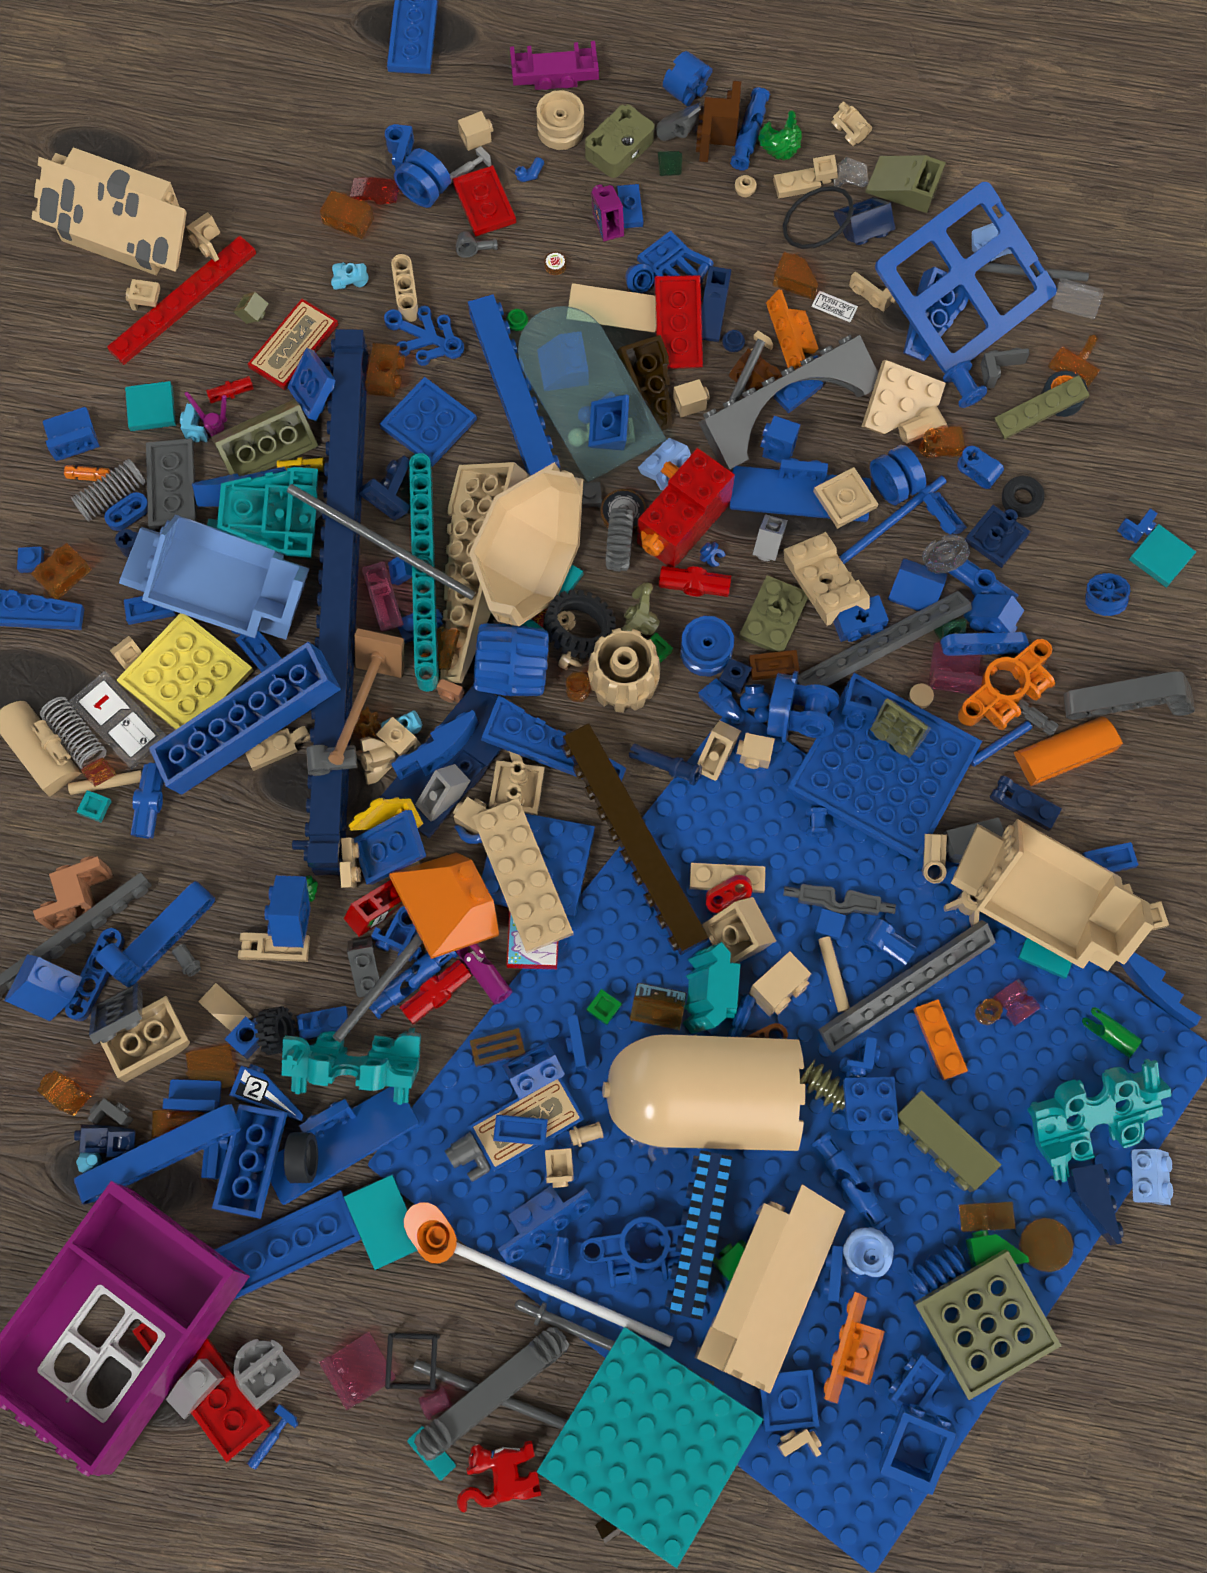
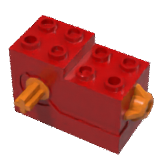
(685, 508)

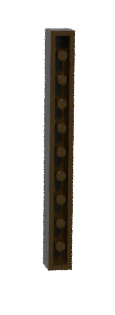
(634, 839)

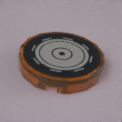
(625, 499)

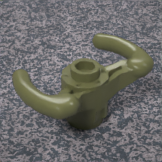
(639, 616)

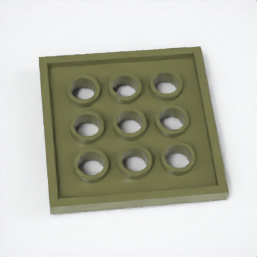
(1028, 1315)

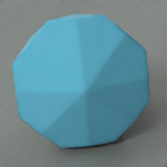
(88, 1161)

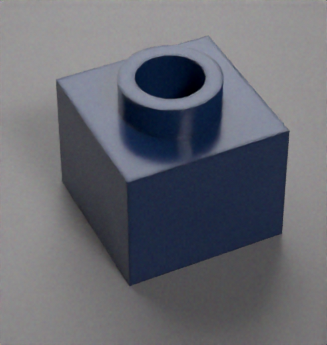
(733, 682)

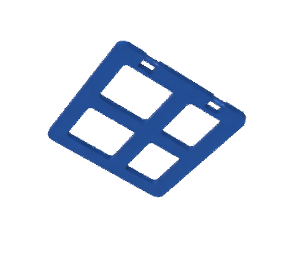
(962, 274)

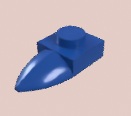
(720, 700)

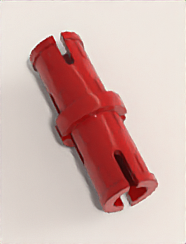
(230, 389)

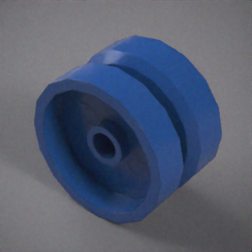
(422, 178)
(898, 474)
(706, 646)

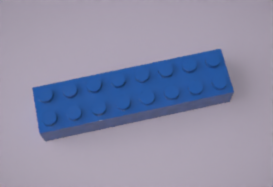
(244, 718)

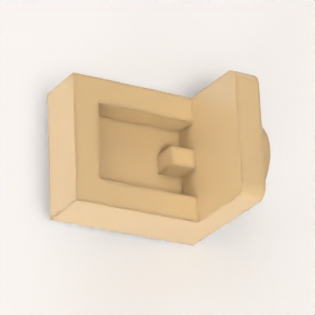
(559, 1167)
(792, 1441)

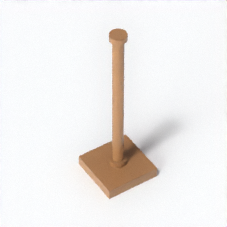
(377, 655)

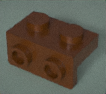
(760, 373)

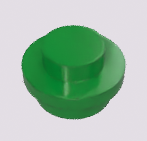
(517, 319)

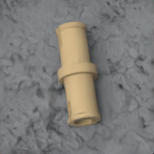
(51, 742)

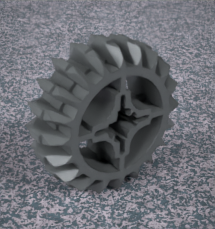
(619, 539)

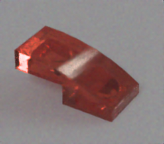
(377, 189)

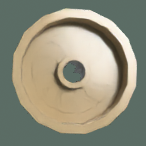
(560, 120)

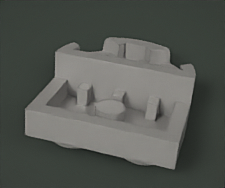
(262, 1371)

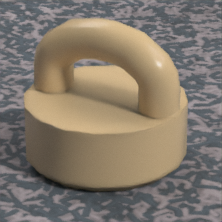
(566, 660)

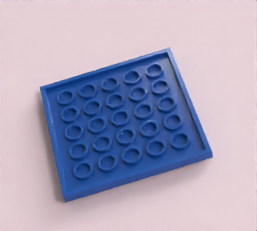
(877, 787)

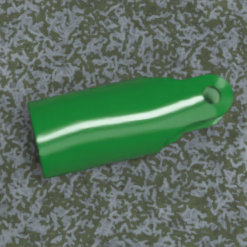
(1113, 1033)

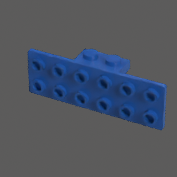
(783, 490)
(347, 1137)

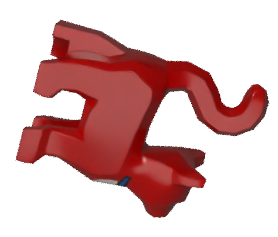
(506, 1479)

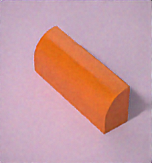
(1068, 750)

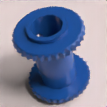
(965, 384)

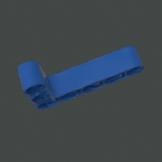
(158, 937)

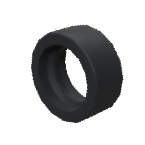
(301, 1157)

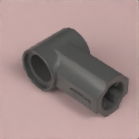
(319, 764)

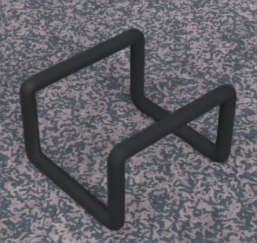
(432, 1386)

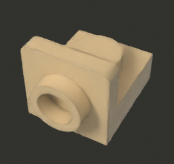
(142, 293)

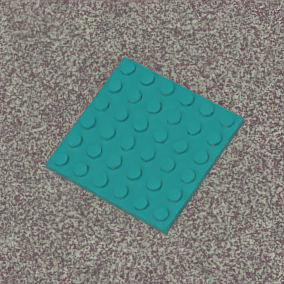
(650, 1446)

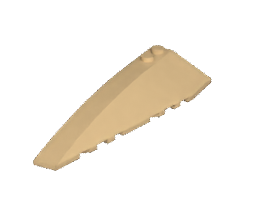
(469, 504)

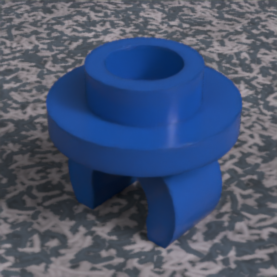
(708, 552)

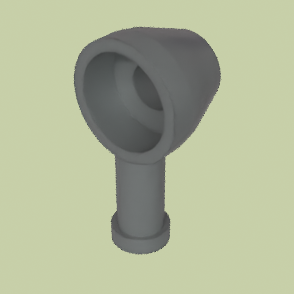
(467, 245)

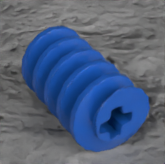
(939, 1272)

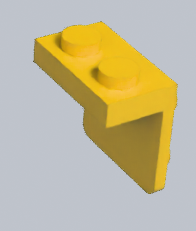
(382, 810)

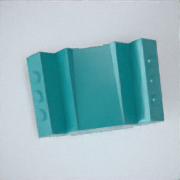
(711, 988)

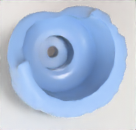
(864, 1244)

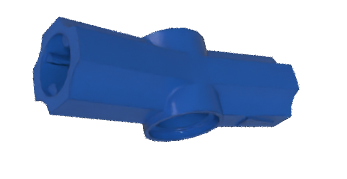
(147, 802)

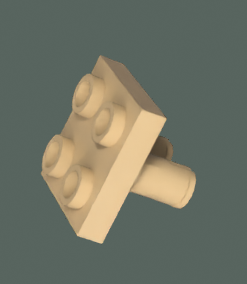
(517, 781)

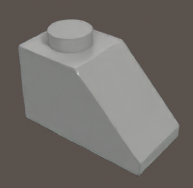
(769, 538)
(442, 791)
(194, 1387)

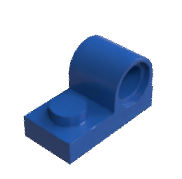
(399, 142)

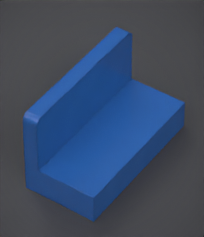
(193, 1096)

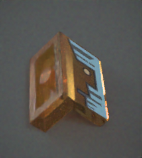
(658, 1006)

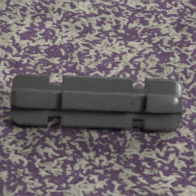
(1037, 718)

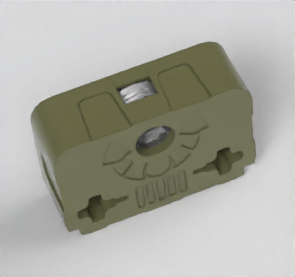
(619, 141)

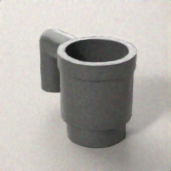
(466, 1150)

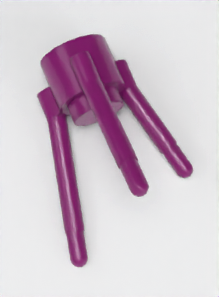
(212, 421)

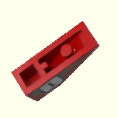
(373, 908)

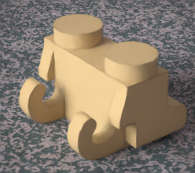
(852, 123)

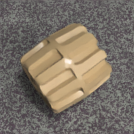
(624, 670)

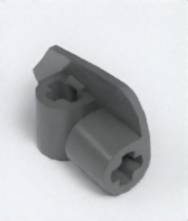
(678, 123)

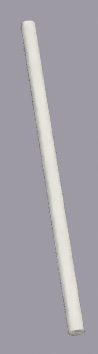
(563, 1294)

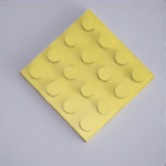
(184, 672)

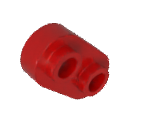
(729, 893)

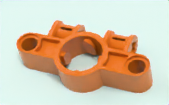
(1026, 668)

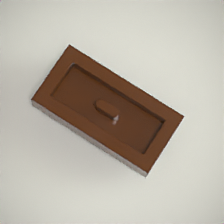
(770, 664)

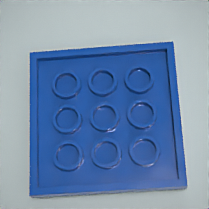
(565, 853)

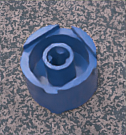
(687, 78)

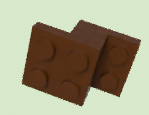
(718, 121)

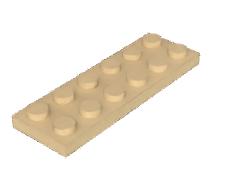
(522, 875)

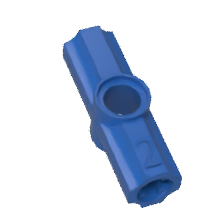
(972, 575)

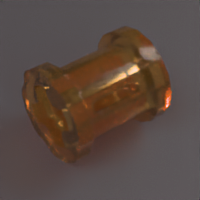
(990, 1004)

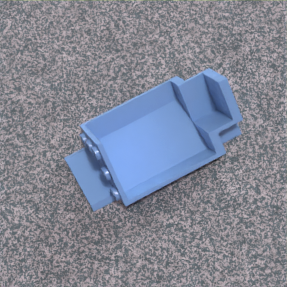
(215, 577)

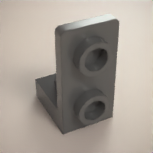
(994, 360)
(363, 965)

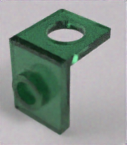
(670, 163)
(952, 627)

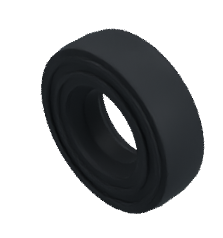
(1026, 483)

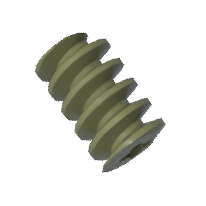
(824, 1086)

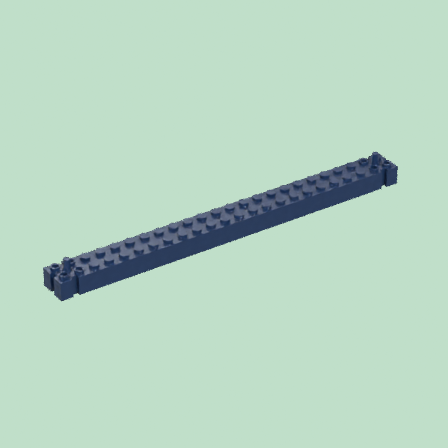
(338, 595)

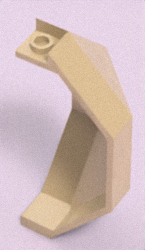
(528, 544)

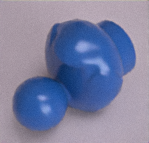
(756, 698)

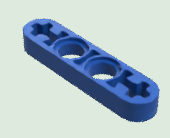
(984, 643)
(90, 972)

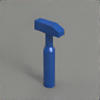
(273, 1435)

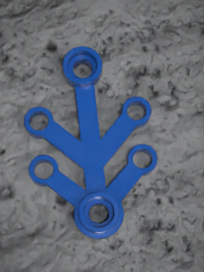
(427, 336)

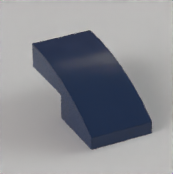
(106, 1139)

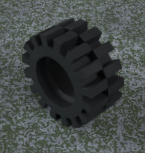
(273, 1027)

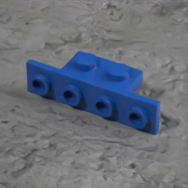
(541, 1219)

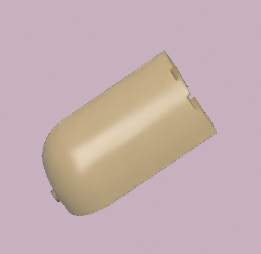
(708, 1092)

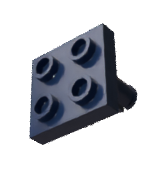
(997, 535)

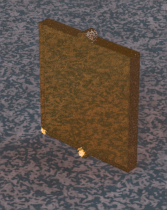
(447, 643)
(212, 1065)

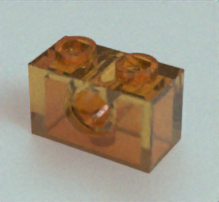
(384, 357)

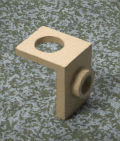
(398, 737)

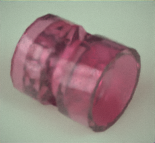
(1017, 1002)

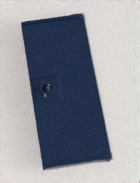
(471, 759)

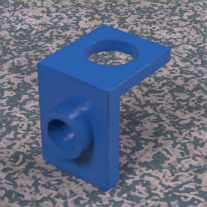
(857, 710)

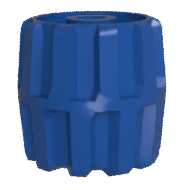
(511, 660)

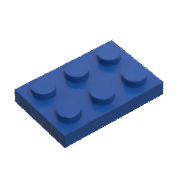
(311, 384)
(389, 847)

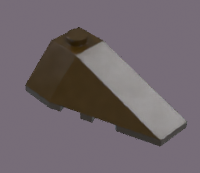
(647, 366)

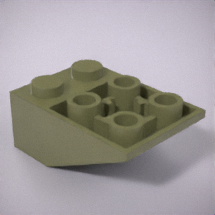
(907, 180)
(899, 728)

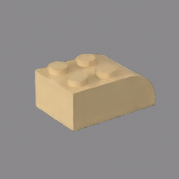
(149, 1043)

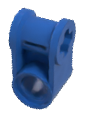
(981, 468)

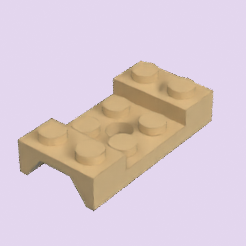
(818, 560)

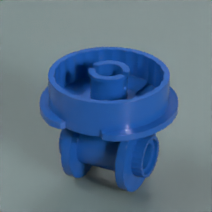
(816, 701)

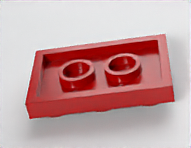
(484, 200)

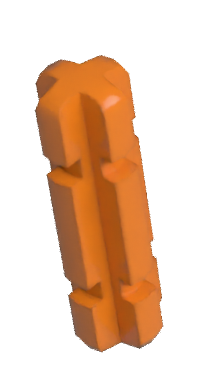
(85, 473)

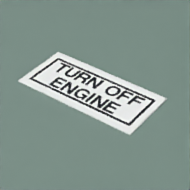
(834, 306)

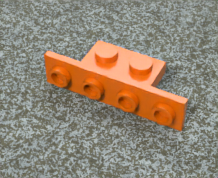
(791, 329)
(856, 1350)

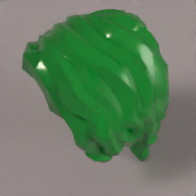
(781, 143)

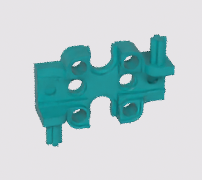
(387, 1063)
(1063, 1140)

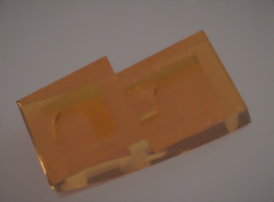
(987, 1216)

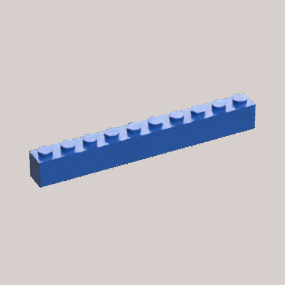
(511, 384)

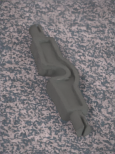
(853, 900)

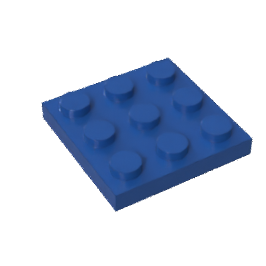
(428, 421)

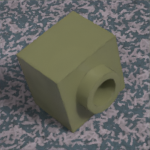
(251, 308)

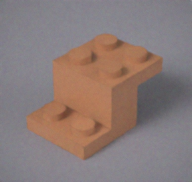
(72, 892)

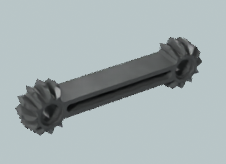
(491, 1393)

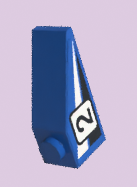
(259, 1090)

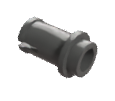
(186, 960)

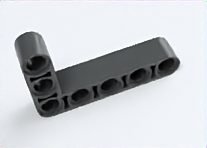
(1131, 694)

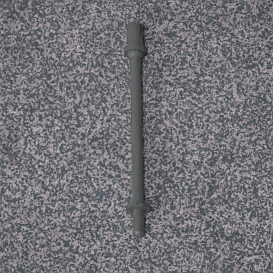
(568, 1326)

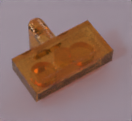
(1068, 361)

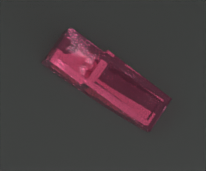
(382, 596)

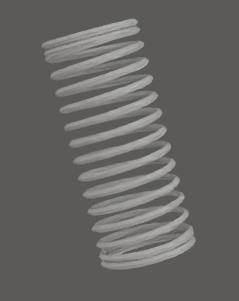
(128, 463)
(86, 755)

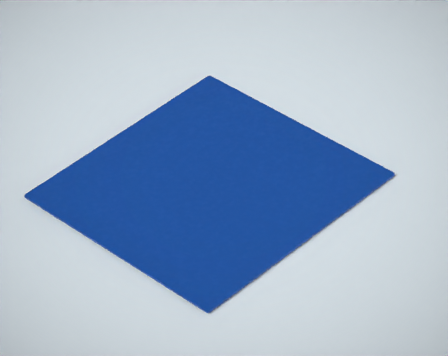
(618, 943)

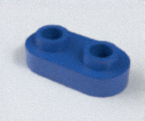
(125, 510)

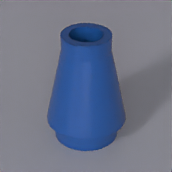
(558, 1259)

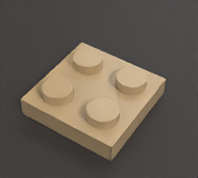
(845, 497)

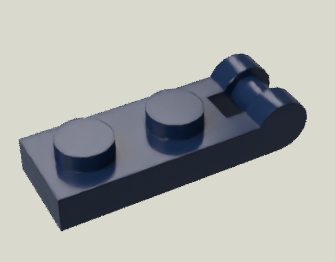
(1025, 803)

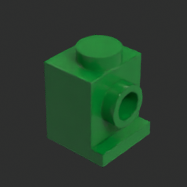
(730, 1258)

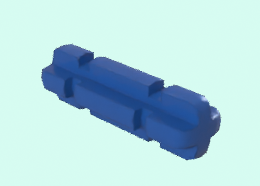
(741, 1016)

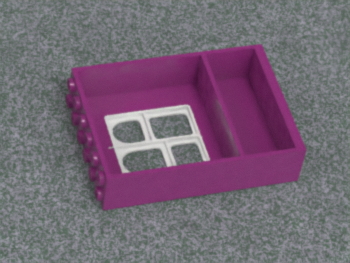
(157, 1277)

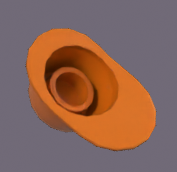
(430, 1232)

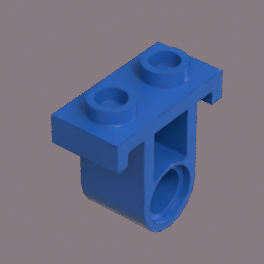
(397, 936)

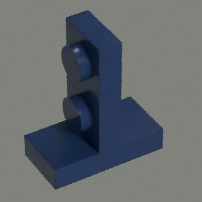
(383, 494)

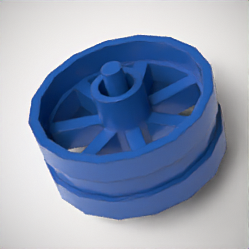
(1109, 588)

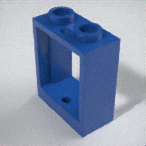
(904, 1472)

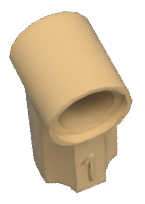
(916, 427)
(934, 855)

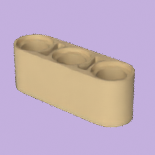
(403, 279)

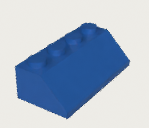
(250, 1162)

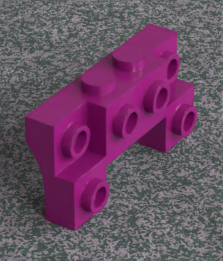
(554, 68)

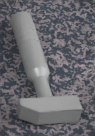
(467, 167)

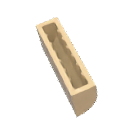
(615, 307)
(17, 731)

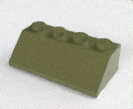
(265, 439)
(946, 1142)

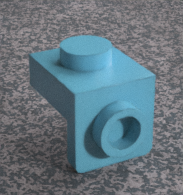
(189, 425)

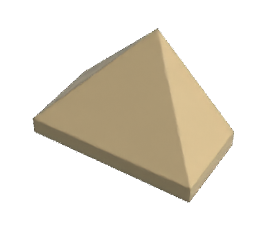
(224, 1007)

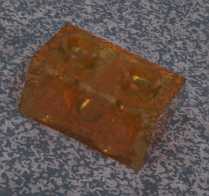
(347, 214)

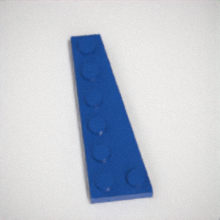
(38, 612)
(529, 737)

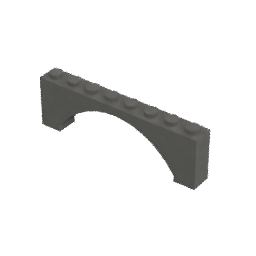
(731, 427)

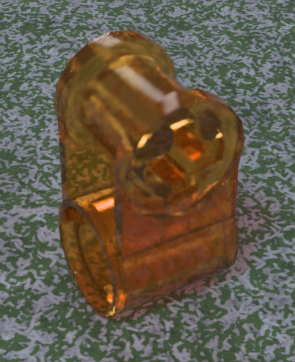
(944, 441)

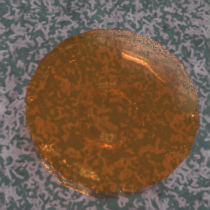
(1046, 1244)

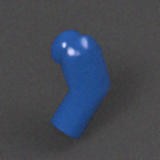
(531, 173)

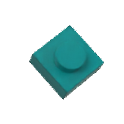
(94, 806)

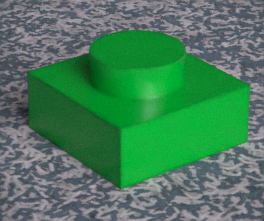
(662, 647)
(604, 1007)

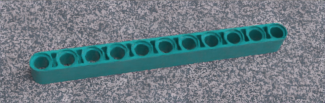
(420, 580)

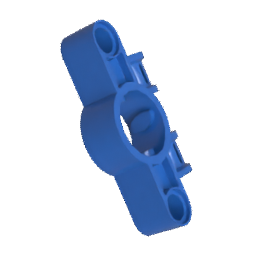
(614, 1252)

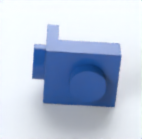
(1134, 532)

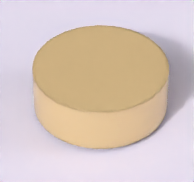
(921, 695)

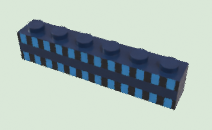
(699, 1236)

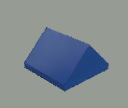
(609, 423)
(916, 586)

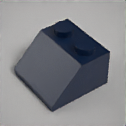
(869, 220)

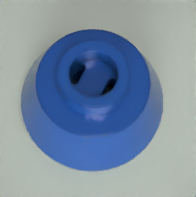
(639, 278)

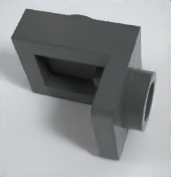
(118, 1112)

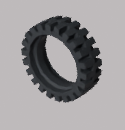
(585, 604)

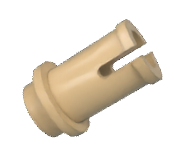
(585, 1134)

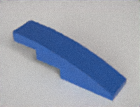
(1149, 980)

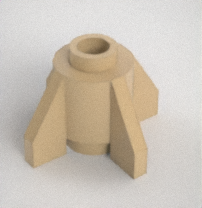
(375, 758)
(966, 906)

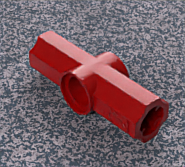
(694, 581)
(435, 992)

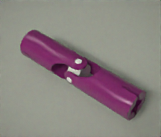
(485, 973)

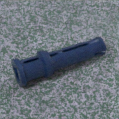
(675, 766)

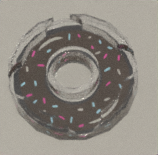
(939, 563)

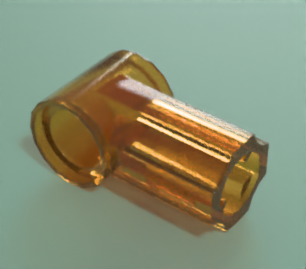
(168, 1120)

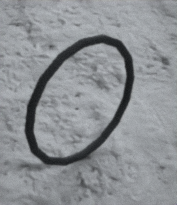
(834, 235)

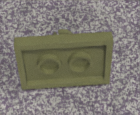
(774, 615)

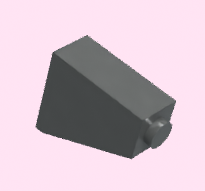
(959, 838)

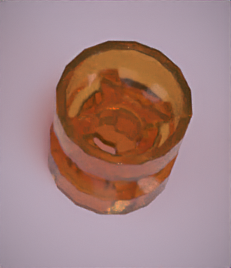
(577, 681)

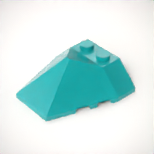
(268, 514)

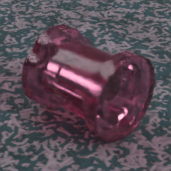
(435, 1403)

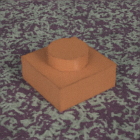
(449, 691)

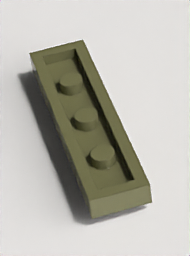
(1042, 407)

